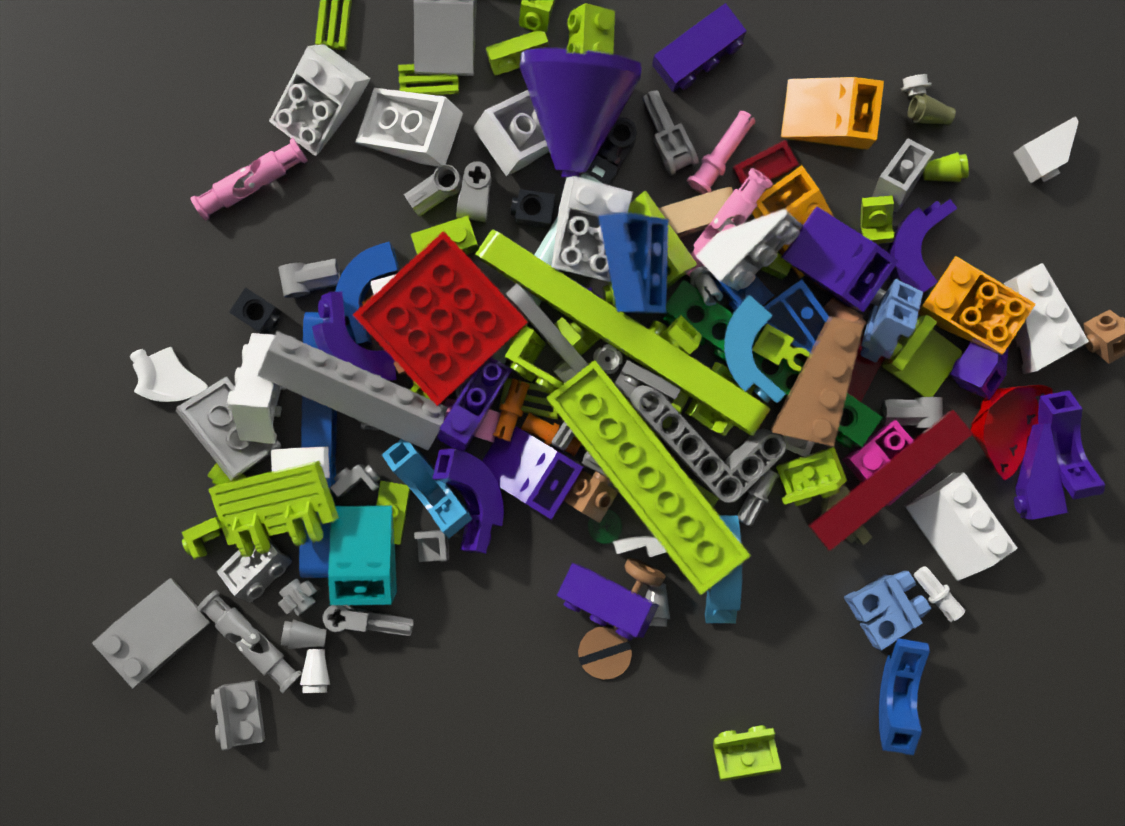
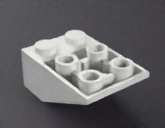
(318, 97)
(578, 232)
(743, 250)

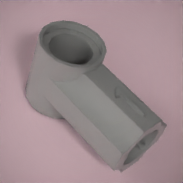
(431, 192)
(301, 278)
(919, 412)

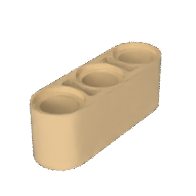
(695, 213)

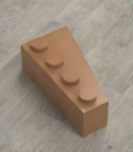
(820, 390)

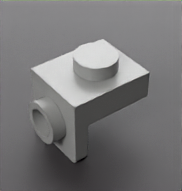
(349, 478)

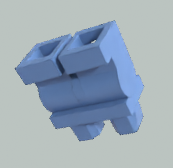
(892, 317)
(886, 609)

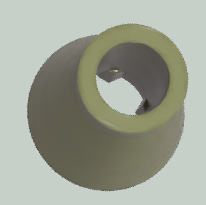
(930, 111)

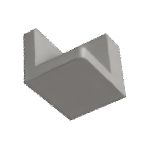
(432, 546)

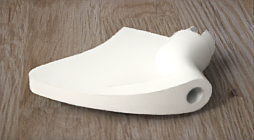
(164, 377)

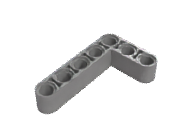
(699, 451)

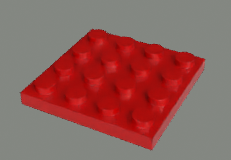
(440, 318)

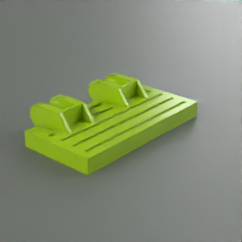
(279, 502)

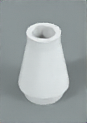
(315, 672)

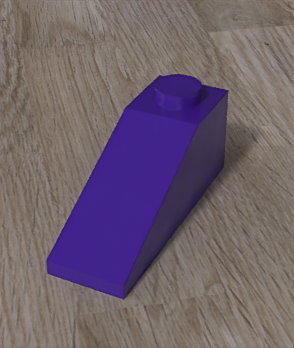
(1039, 481)

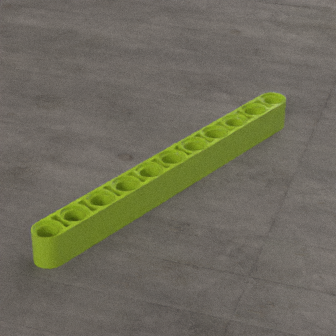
(622, 332)

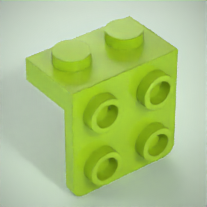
(523, 352)
(923, 358)

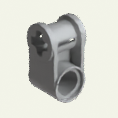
(473, 197)

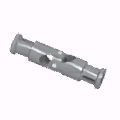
(245, 637)

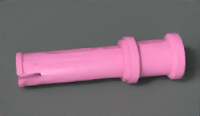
(714, 163)

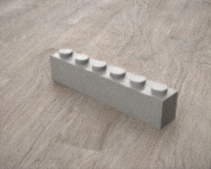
(352, 391)

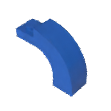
(356, 280)
(898, 696)

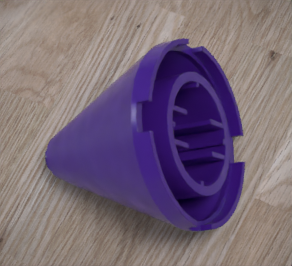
(577, 100)

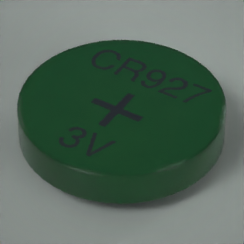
(607, 530)

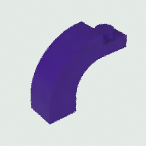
(908, 244)
(334, 340)
(1065, 417)
(480, 494)

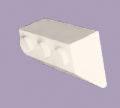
(960, 526)

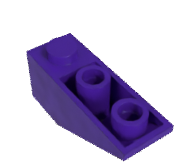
(980, 370)
(473, 404)

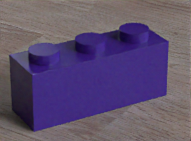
(699, 48)
(607, 602)

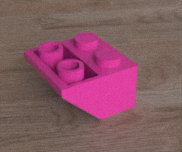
(879, 450)

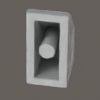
(903, 173)

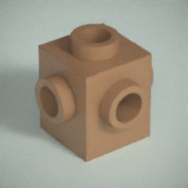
(1106, 336)
(591, 495)

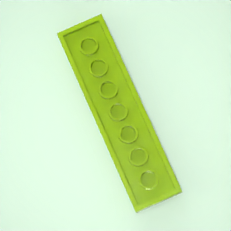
(648, 477)

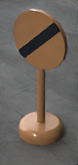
(604, 651)

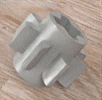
(297, 597)

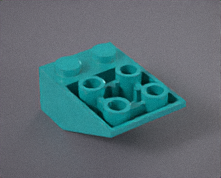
(362, 556)

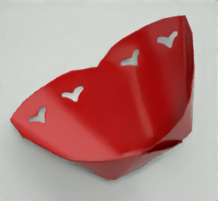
(1004, 424)

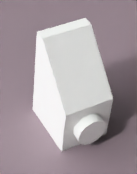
(1047, 152)

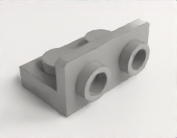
(635, 376)
(253, 574)
(238, 714)

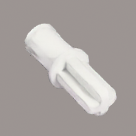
(939, 594)

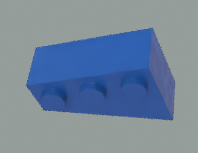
(636, 260)
(798, 315)

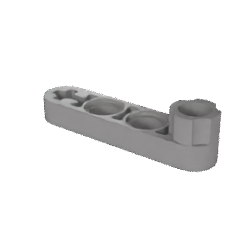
(571, 360)

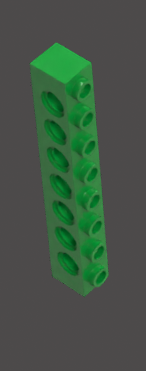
(861, 418)

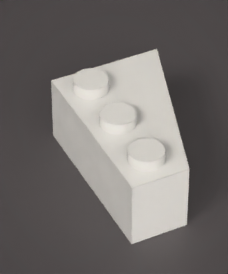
(1050, 327)
(254, 398)

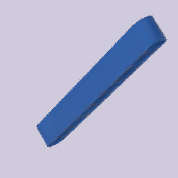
(317, 430)

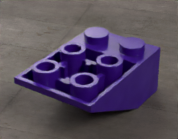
(840, 259)
(532, 471)

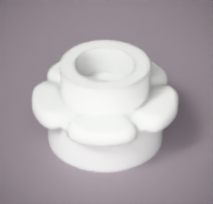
(916, 85)
(608, 351)

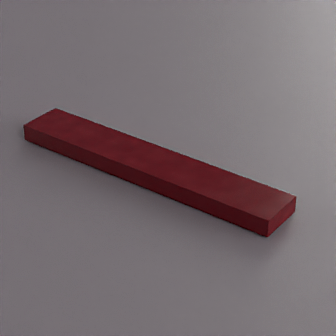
(890, 480)

